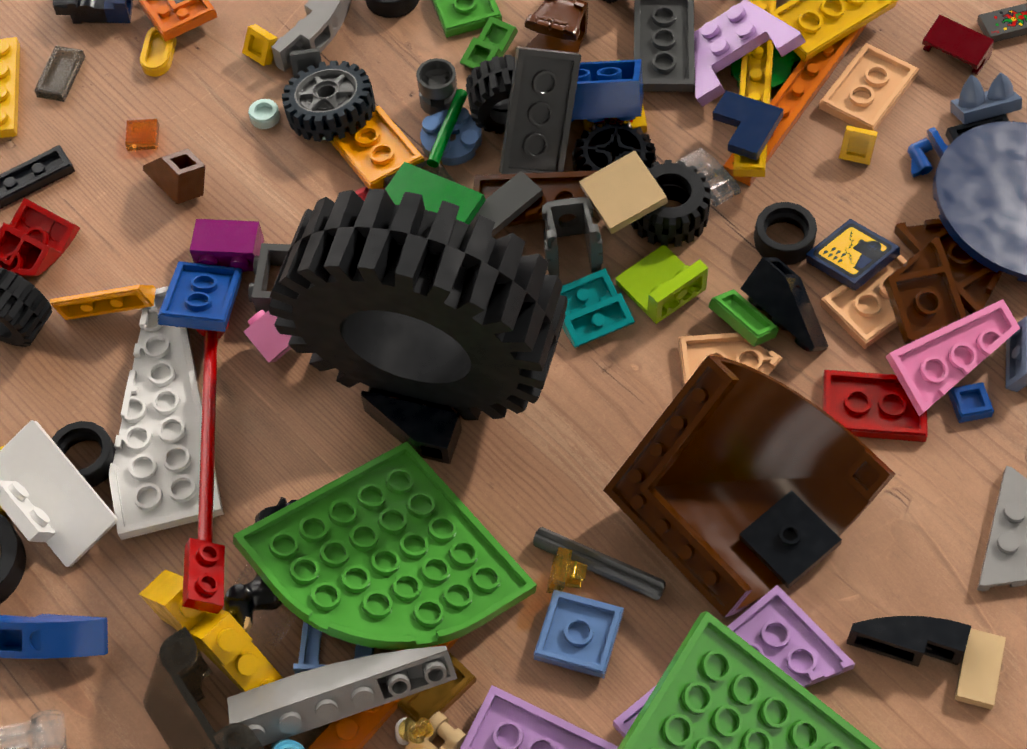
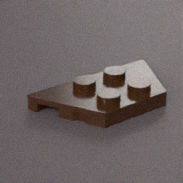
(972, 279)
(924, 293)

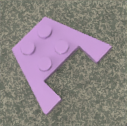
(732, 37)

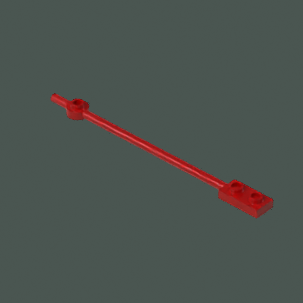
(203, 559)

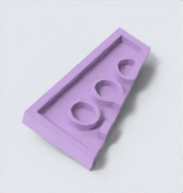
(516, 724)

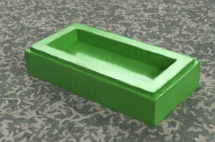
(743, 317)

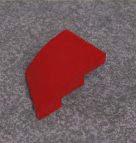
(34, 239)

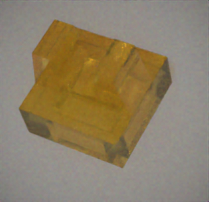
(565, 571)

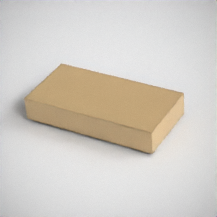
(980, 669)

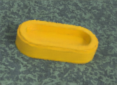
(156, 53)

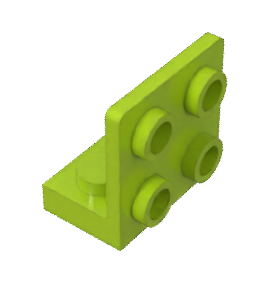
(663, 283)

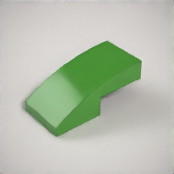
(492, 42)

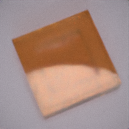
(142, 134)

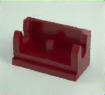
(959, 42)

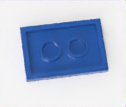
(200, 296)

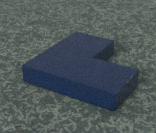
(753, 120)

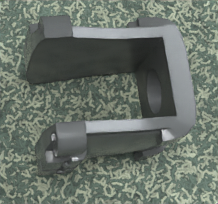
(581, 224)

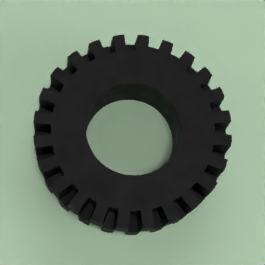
(419, 304)

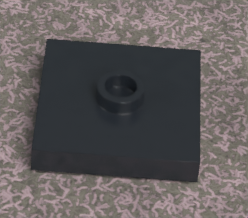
(790, 539)

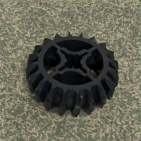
(600, 145)

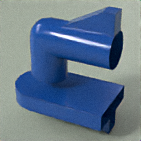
(920, 164)

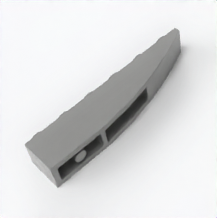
(338, 691)

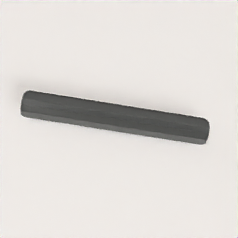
(602, 563)

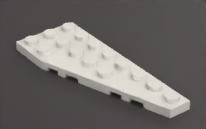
(160, 433)

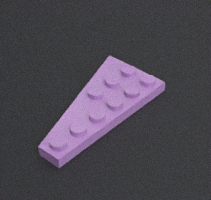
(784, 637)

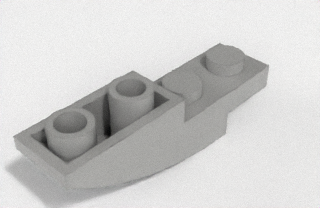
(314, 31)

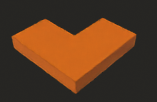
(175, 19)

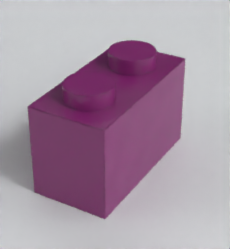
(226, 243)

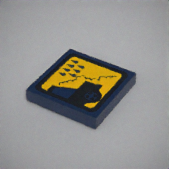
(852, 254)

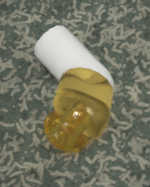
(415, 732)

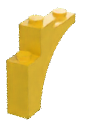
(215, 634)

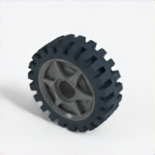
(328, 101)

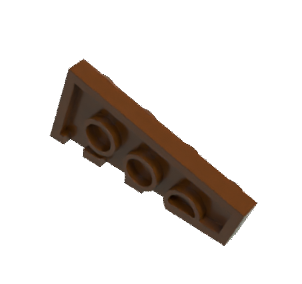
(553, 184)

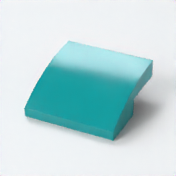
(593, 308)

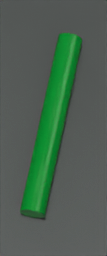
(447, 128)

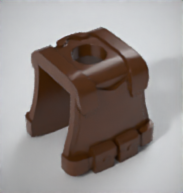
(559, 25)

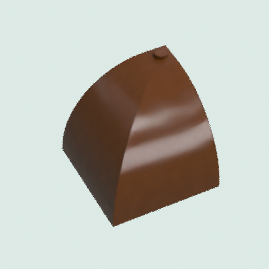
(724, 459)

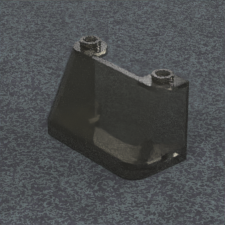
(174, 695)

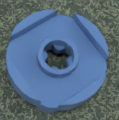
(459, 150)

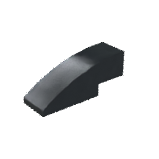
(911, 638)

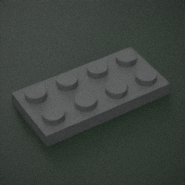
(665, 44)
(539, 111)

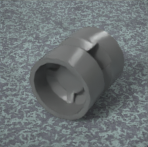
(436, 85)

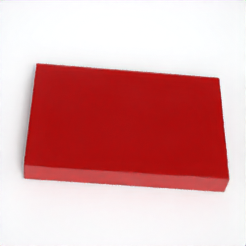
(872, 406)

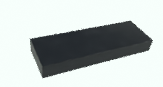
(34, 175)

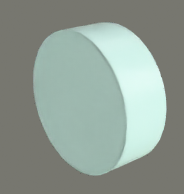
(264, 113)

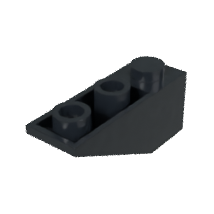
(783, 296)
(427, 429)

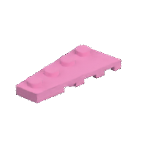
(944, 357)

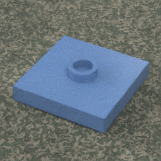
(578, 633)

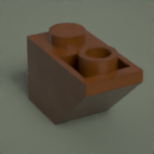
(178, 175)

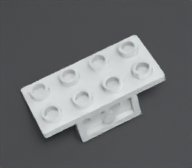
(50, 496)

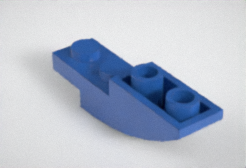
(52, 636)

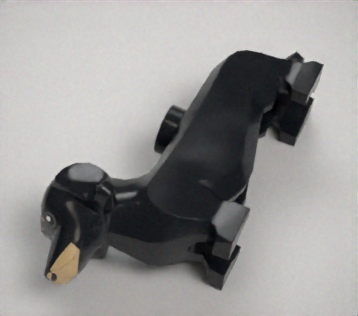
(245, 599)

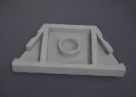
(1007, 543)

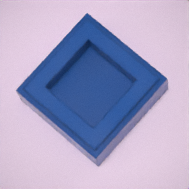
(971, 402)

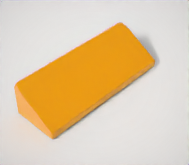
(105, 301)

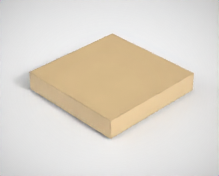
(623, 192)

